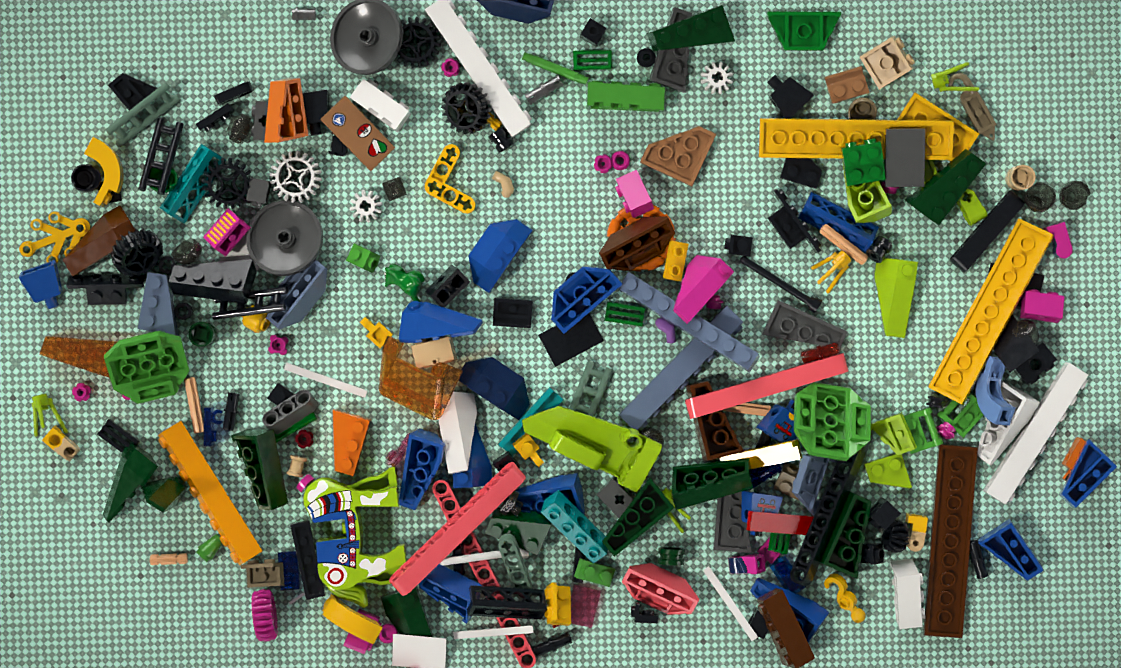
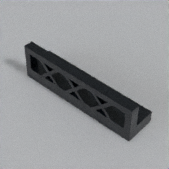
(307, 559)
(506, 608)

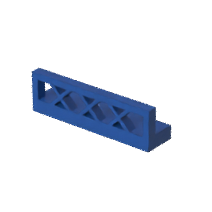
(820, 215)

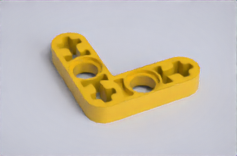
(441, 180)

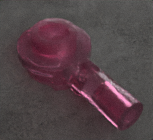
(395, 457)

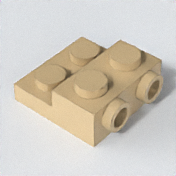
(887, 61)

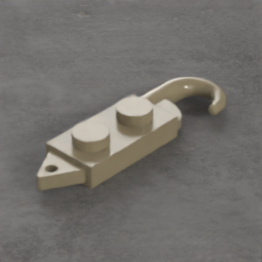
(975, 108)

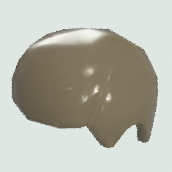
(862, 109)

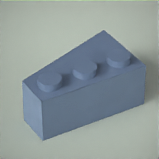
(158, 305)

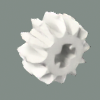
(712, 72)
(369, 200)

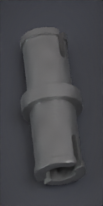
(543, 89)

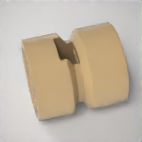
(1020, 177)

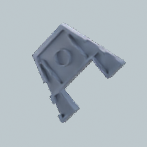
(809, 480)

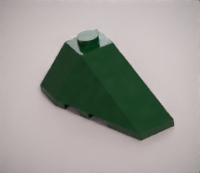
(164, 493)
(407, 613)

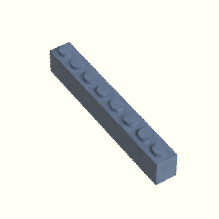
(697, 327)
(676, 373)

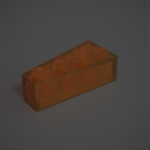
(78, 352)

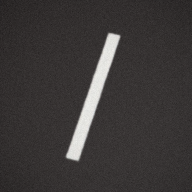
(326, 380)
(729, 602)
(493, 632)

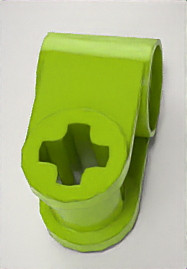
(972, 209)

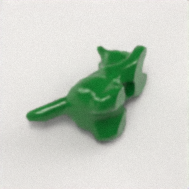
(408, 282)

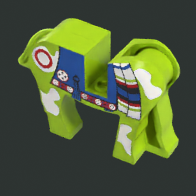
(341, 557)

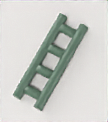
(140, 125)
(597, 394)

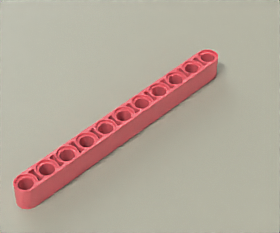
(476, 566)

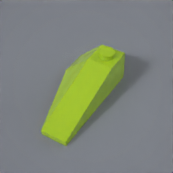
(867, 201)
(895, 290)

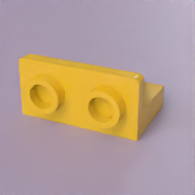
(675, 261)
(558, 604)

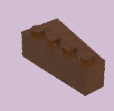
(713, 430)
(785, 629)

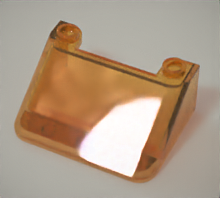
(414, 387)

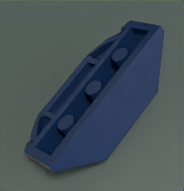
(519, 10)
(497, 385)

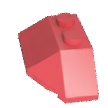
(660, 589)

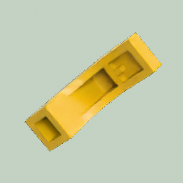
(112, 170)
(350, 620)

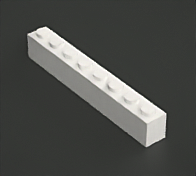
(477, 66)
(1035, 433)

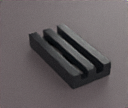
(120, 439)

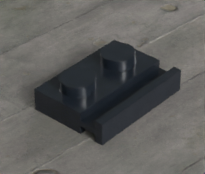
(512, 313)

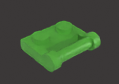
(966, 418)
(917, 432)

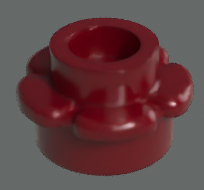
(299, 439)

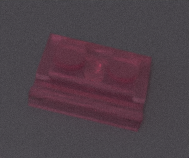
(584, 605)

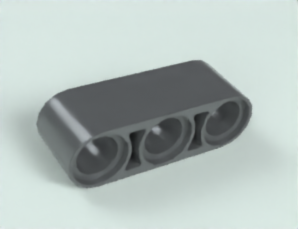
(279, 417)

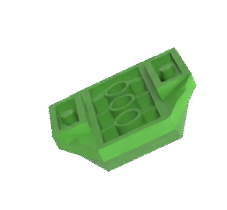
(147, 366)
(843, 409)

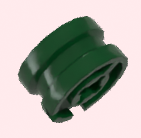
(671, 556)

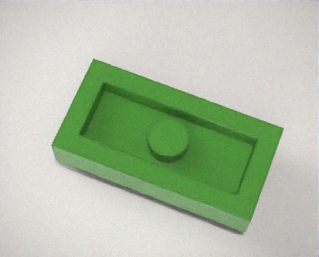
(594, 572)

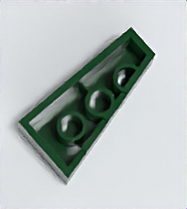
(697, 30)
(946, 187)
(262, 467)
(709, 481)
(640, 515)
(848, 537)

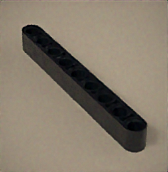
(831, 516)

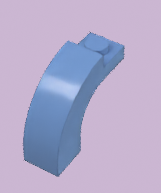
(989, 393)

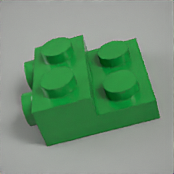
(863, 162)

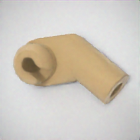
(506, 183)

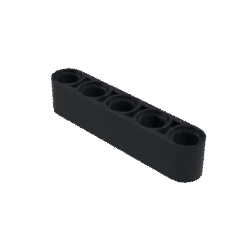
(987, 231)

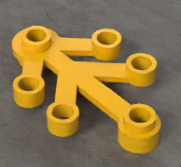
(58, 235)

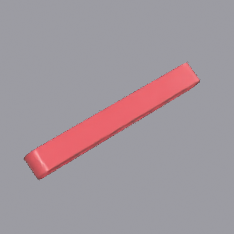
(766, 385)
(457, 528)

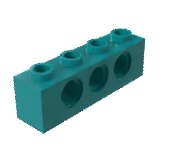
(574, 526)

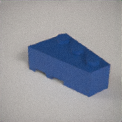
(450, 588)

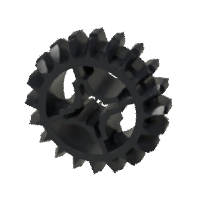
(423, 41)
(475, 104)
(233, 176)
(137, 252)

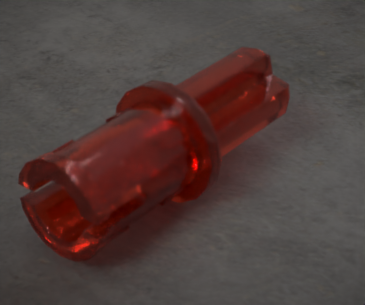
(820, 352)

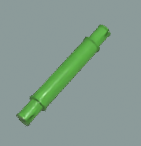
(555, 68)

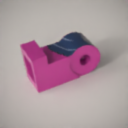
(1061, 242)
(746, 564)

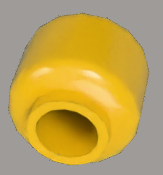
(256, 322)

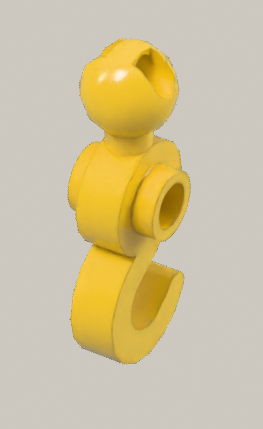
(845, 598)

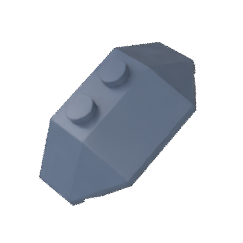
(303, 293)

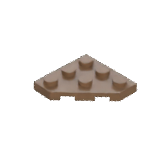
(680, 154)

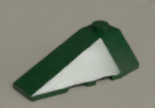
(133, 470)

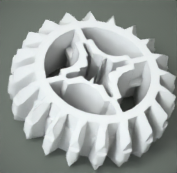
(303, 172)

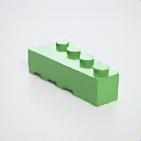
(625, 97)

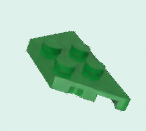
(803, 29)

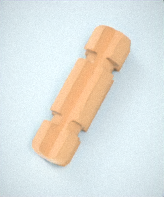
(167, 559)

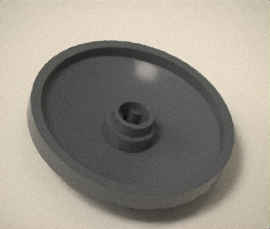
(366, 36)
(284, 238)

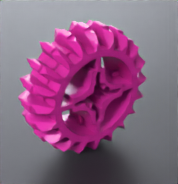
(264, 615)

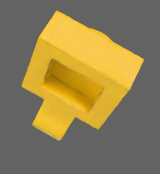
(377, 333)
(527, 448)

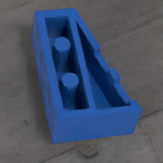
(1087, 473)
(1010, 547)

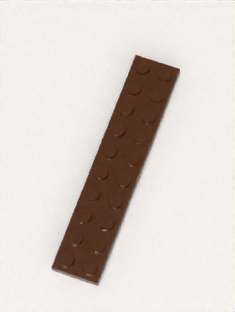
(950, 541)

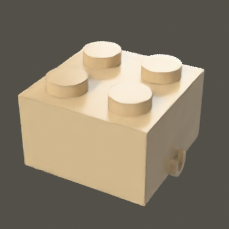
(432, 352)

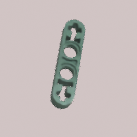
(513, 567)

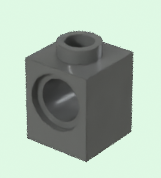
(258, 192)

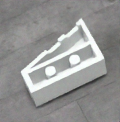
(381, 104)
(907, 594)

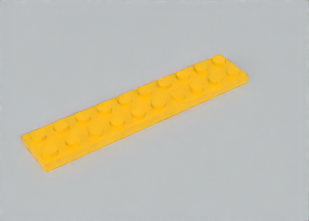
(826, 136)
(991, 311)

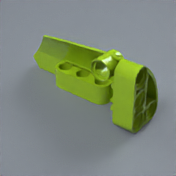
(596, 443)

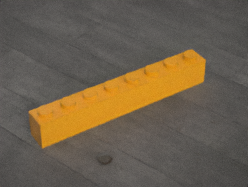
(209, 492)

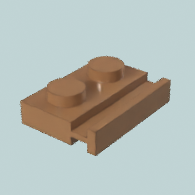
(846, 85)

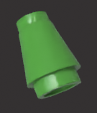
(209, 548)

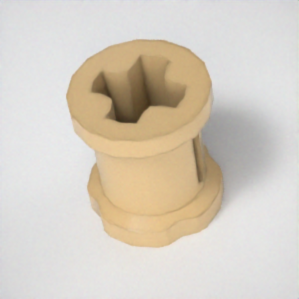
(296, 466)

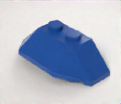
(496, 251)
(581, 295)

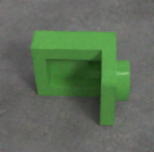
(363, 258)

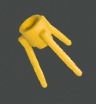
(840, 261)

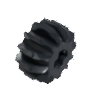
(895, 537)

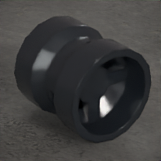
(500, 138)
(879, 248)

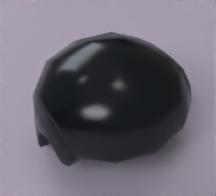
(86, 178)

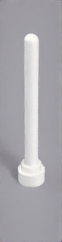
(478, 557)

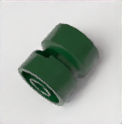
(202, 334)

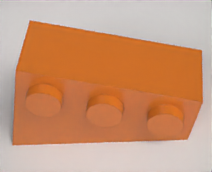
(285, 111)
(349, 440)

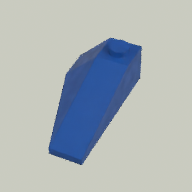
(429, 320)
(421, 463)
(479, 468)
(535, 494)
(807, 612)

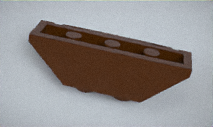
(637, 243)

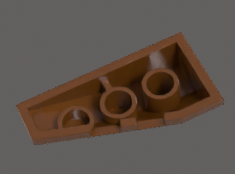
(98, 241)

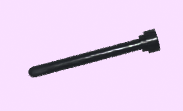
(812, 303)

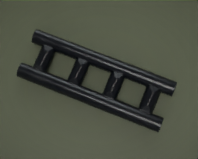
(156, 146)
(257, 309)

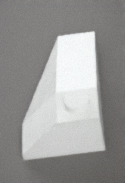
(458, 430)
(998, 437)

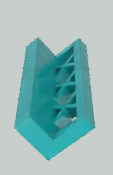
(189, 181)
(548, 400)

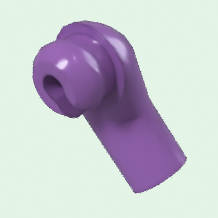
(667, 328)

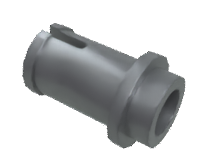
(303, 14)

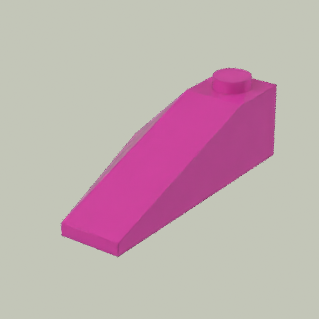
(701, 281)

